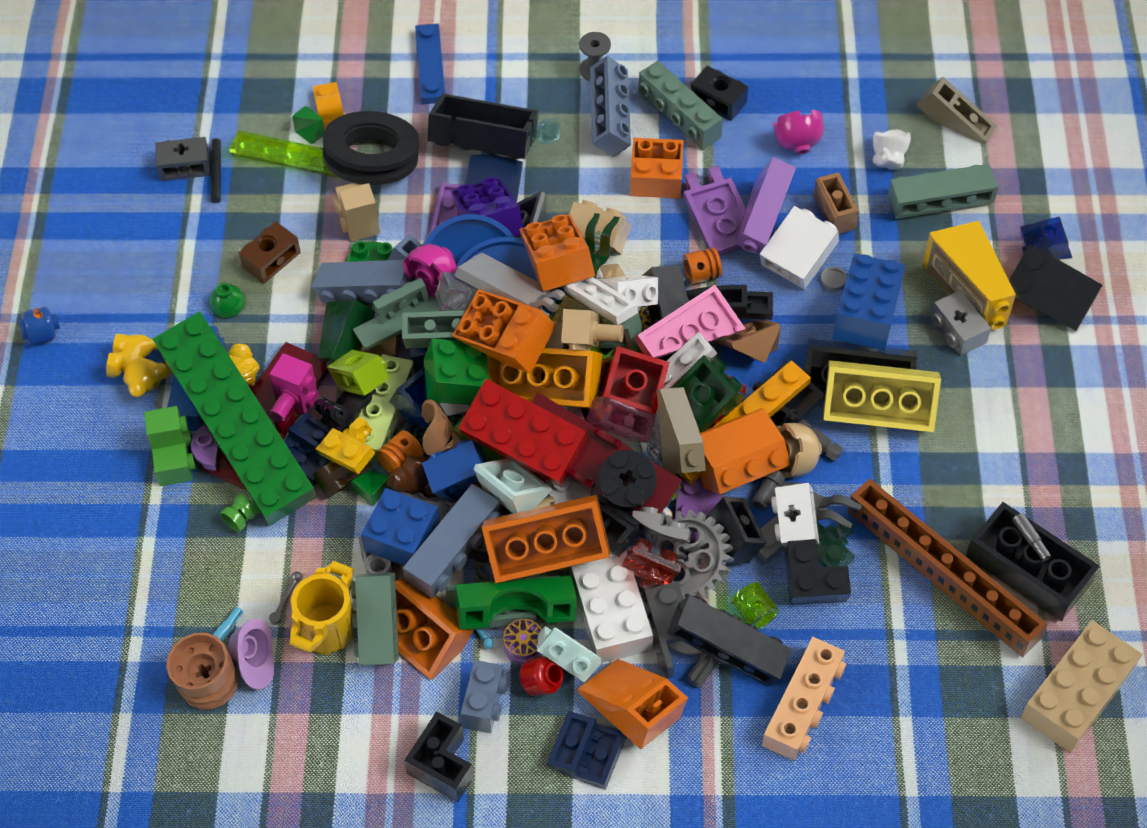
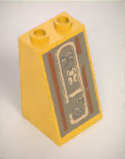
(966, 262)

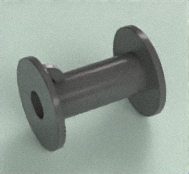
(594, 46)

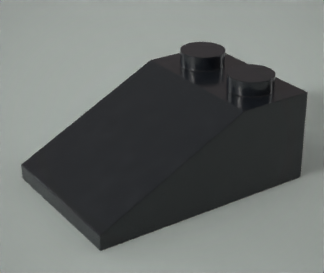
(1053, 288)

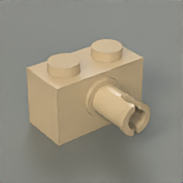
(583, 330)

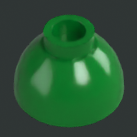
(226, 300)

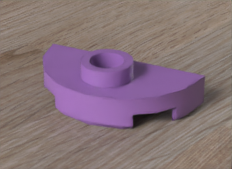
(205, 448)

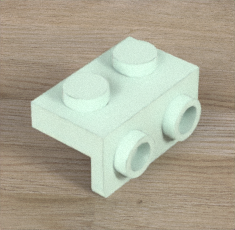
(567, 653)

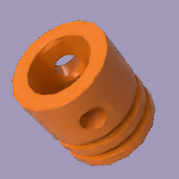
(708, 265)
(396, 450)

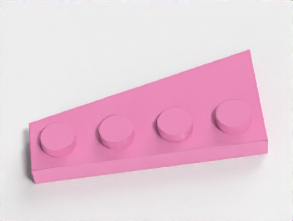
(704, 314)

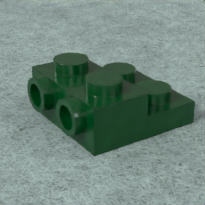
(710, 391)

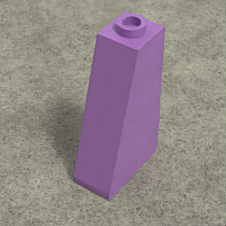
(764, 205)

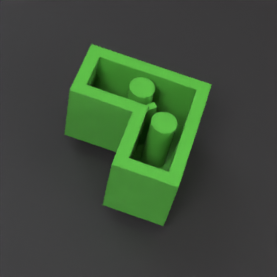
(170, 445)

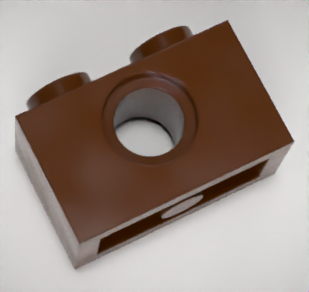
(269, 252)

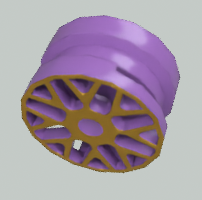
(521, 641)

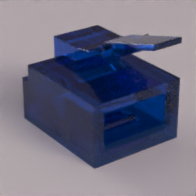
(1048, 237)

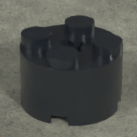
(621, 465)

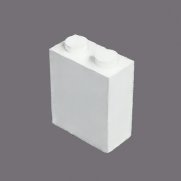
(799, 247)

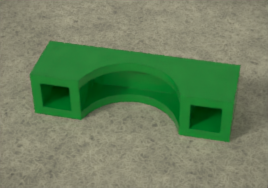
(548, 597)

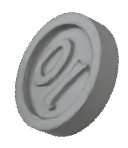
(833, 278)

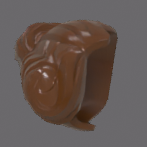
(411, 477)

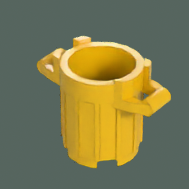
(323, 610)

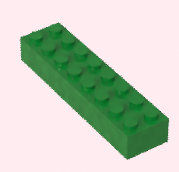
(235, 418)

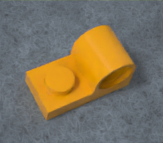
(328, 102)

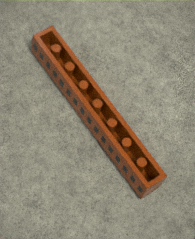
(947, 568)

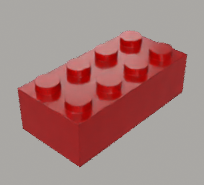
(523, 432)

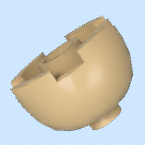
(802, 449)

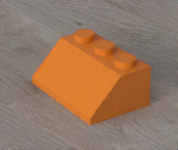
(742, 451)
(427, 630)

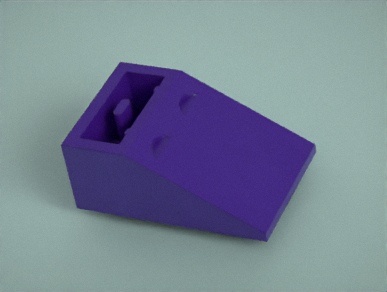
(491, 200)

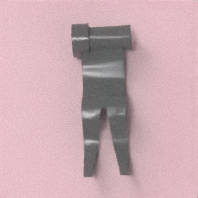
(776, 479)

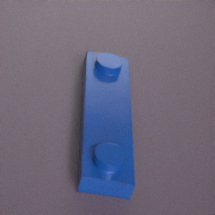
(429, 63)

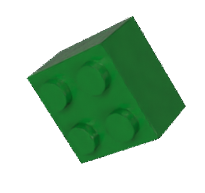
(454, 371)

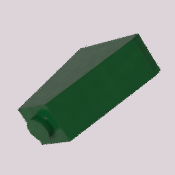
(338, 327)

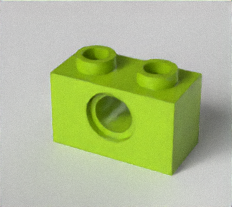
(358, 372)

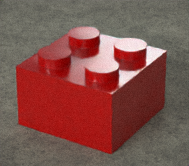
(634, 379)

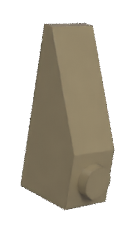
(953, 110)
(679, 433)

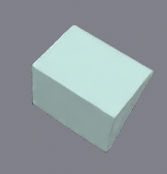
(511, 484)

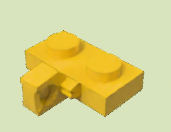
(348, 447)

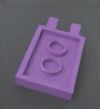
(715, 210)

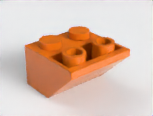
(656, 168)

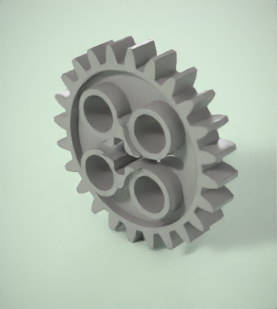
(696, 579)

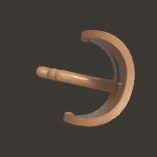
(439, 430)

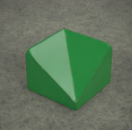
(308, 125)
(370, 486)

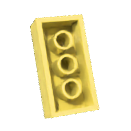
(881, 396)

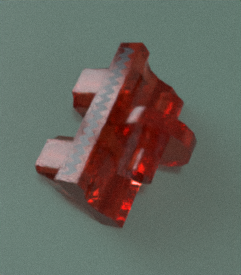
(650, 566)

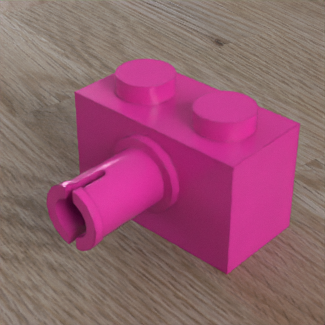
(292, 385)

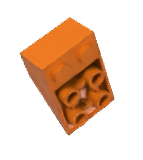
(557, 252)
(505, 330)
(635, 700)

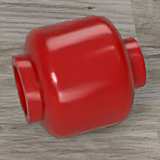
(541, 676)

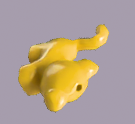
(130, 356)

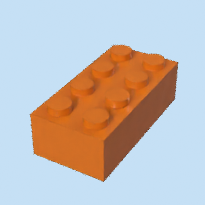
(546, 538)

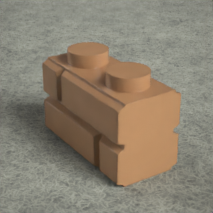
(836, 202)

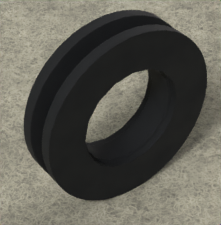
(370, 168)

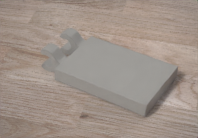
(497, 278)

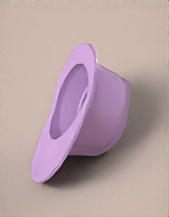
(253, 653)

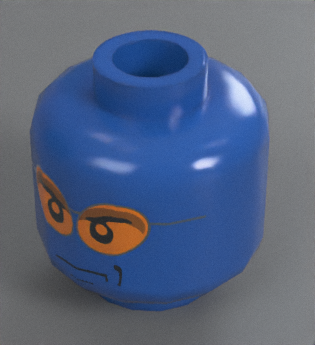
(38, 325)

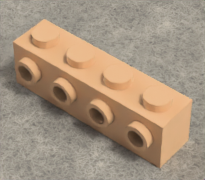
(803, 699)

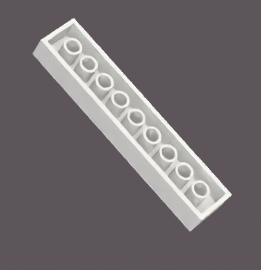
(606, 593)

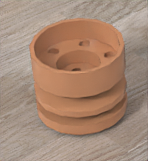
(199, 657)

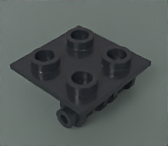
(798, 406)
(343, 411)

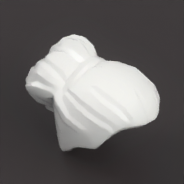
(890, 148)

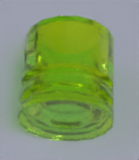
(755, 605)

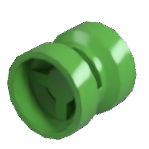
(239, 512)

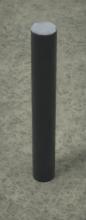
(215, 170)

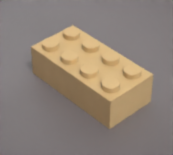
(1081, 686)

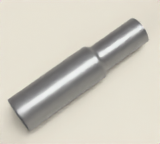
(1031, 536)

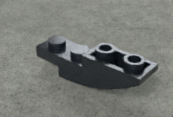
(743, 302)

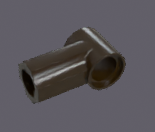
(334, 477)

